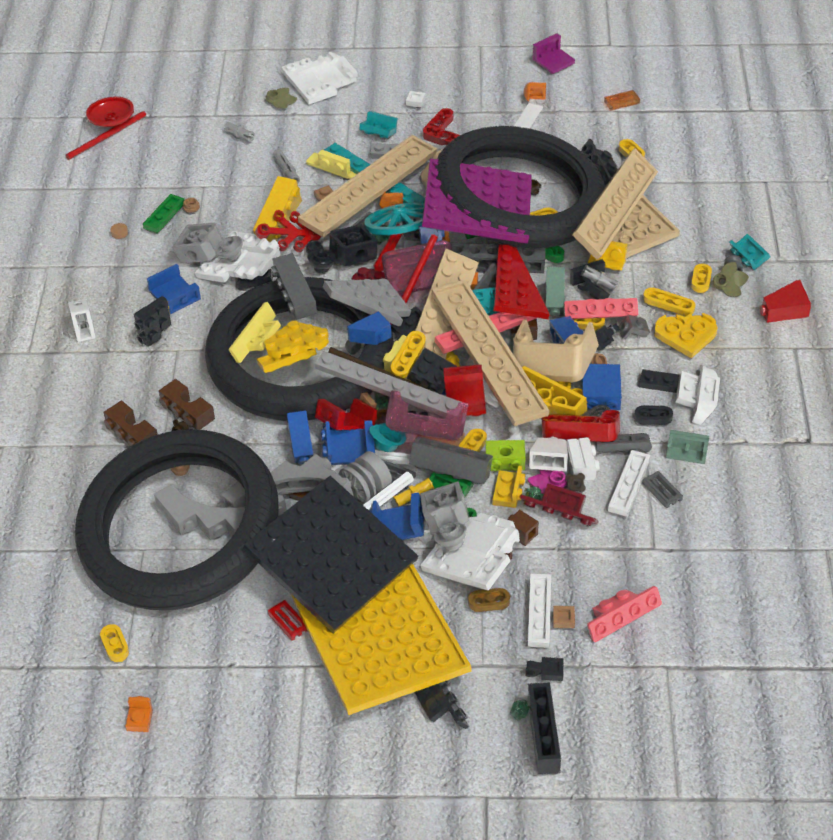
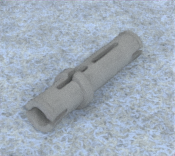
(288, 170)

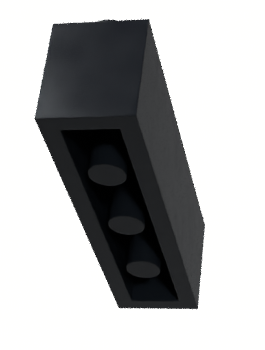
(544, 728)

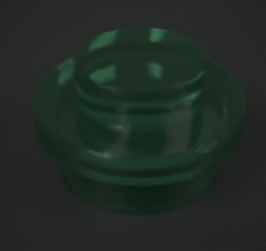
(533, 492)
(519, 709)

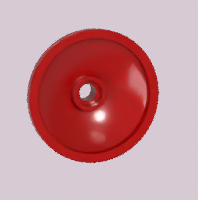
(110, 111)

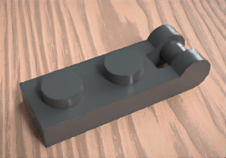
(625, 443)

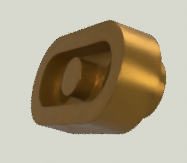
(487, 599)

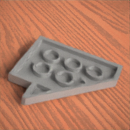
(370, 297)

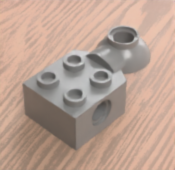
(205, 242)
(446, 514)

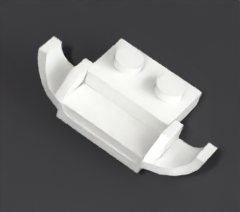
(699, 392)

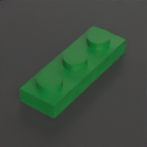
(163, 213)

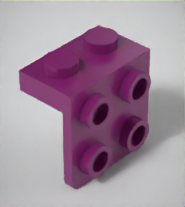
(550, 55)

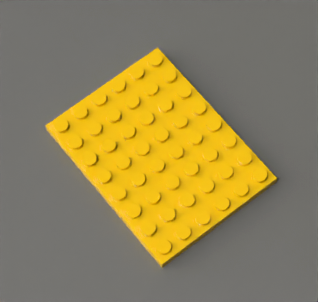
(388, 646)

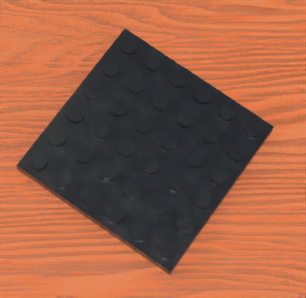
(331, 553)

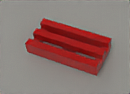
(296, 631)

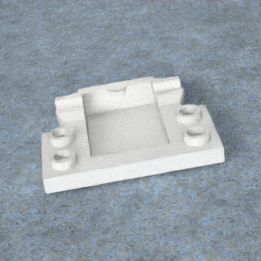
(321, 77)
(253, 261)
(481, 555)

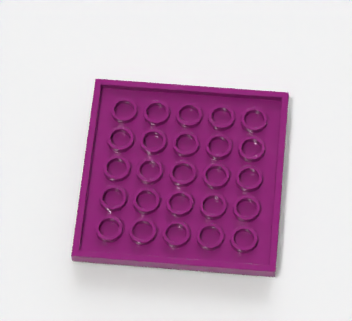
(495, 186)

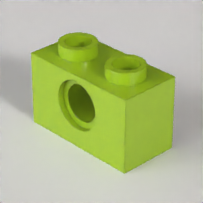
(506, 454)

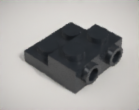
(152, 321)
(429, 371)

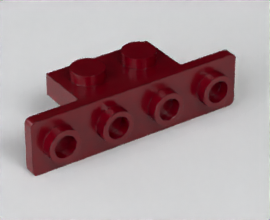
(561, 501)

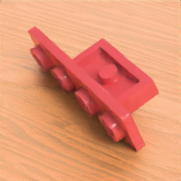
(601, 308)
(621, 610)

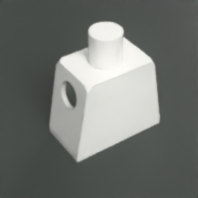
(80, 314)
(549, 454)

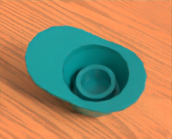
(385, 438)

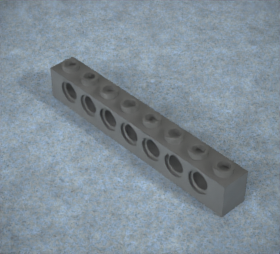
(487, 254)

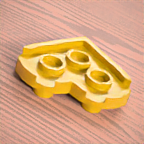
(686, 333)
(296, 338)

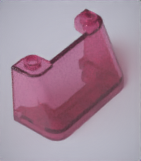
(401, 263)
(444, 429)

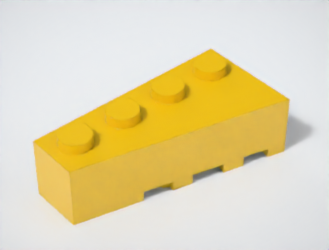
(283, 196)
(557, 397)

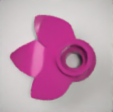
(548, 476)

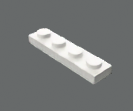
(629, 483)
(539, 610)

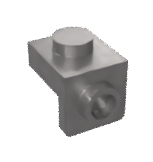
(633, 325)

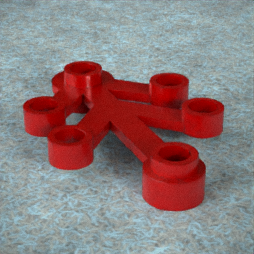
(289, 230)

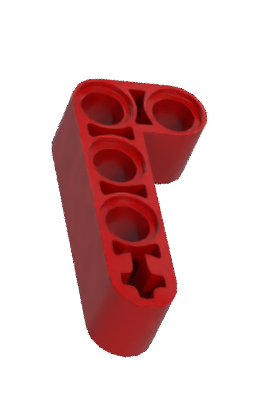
(574, 427)

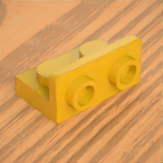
(613, 256)
(508, 488)

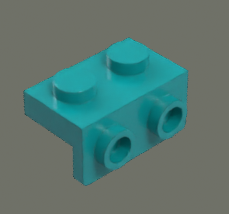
(379, 124)
(749, 251)

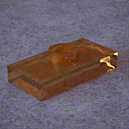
(622, 100)

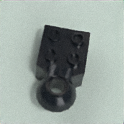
(346, 248)

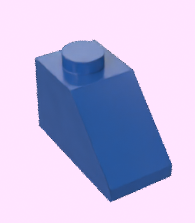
(370, 330)

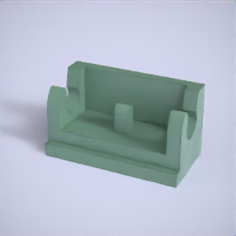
(687, 446)

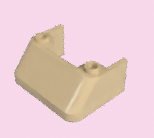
(556, 361)

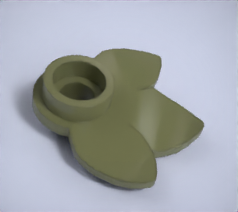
(280, 98)
(733, 280)

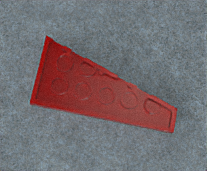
(515, 288)

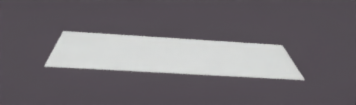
(528, 115)

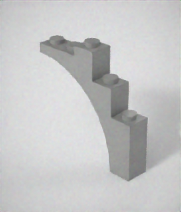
(290, 479)
(188, 514)

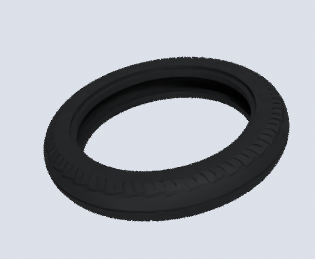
(528, 145)
(270, 399)
(145, 459)

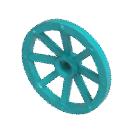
(396, 213)

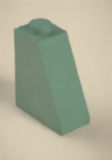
(555, 290)

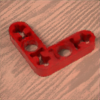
(435, 132)

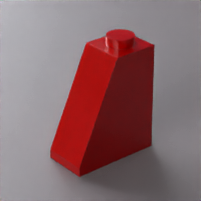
(786, 303)

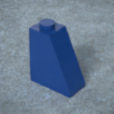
(300, 436)

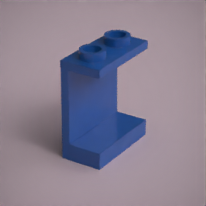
(174, 288)
(603, 386)
(346, 445)
(403, 521)

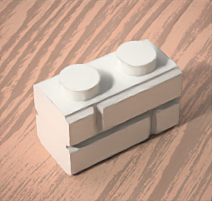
(581, 458)

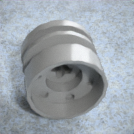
(367, 476)

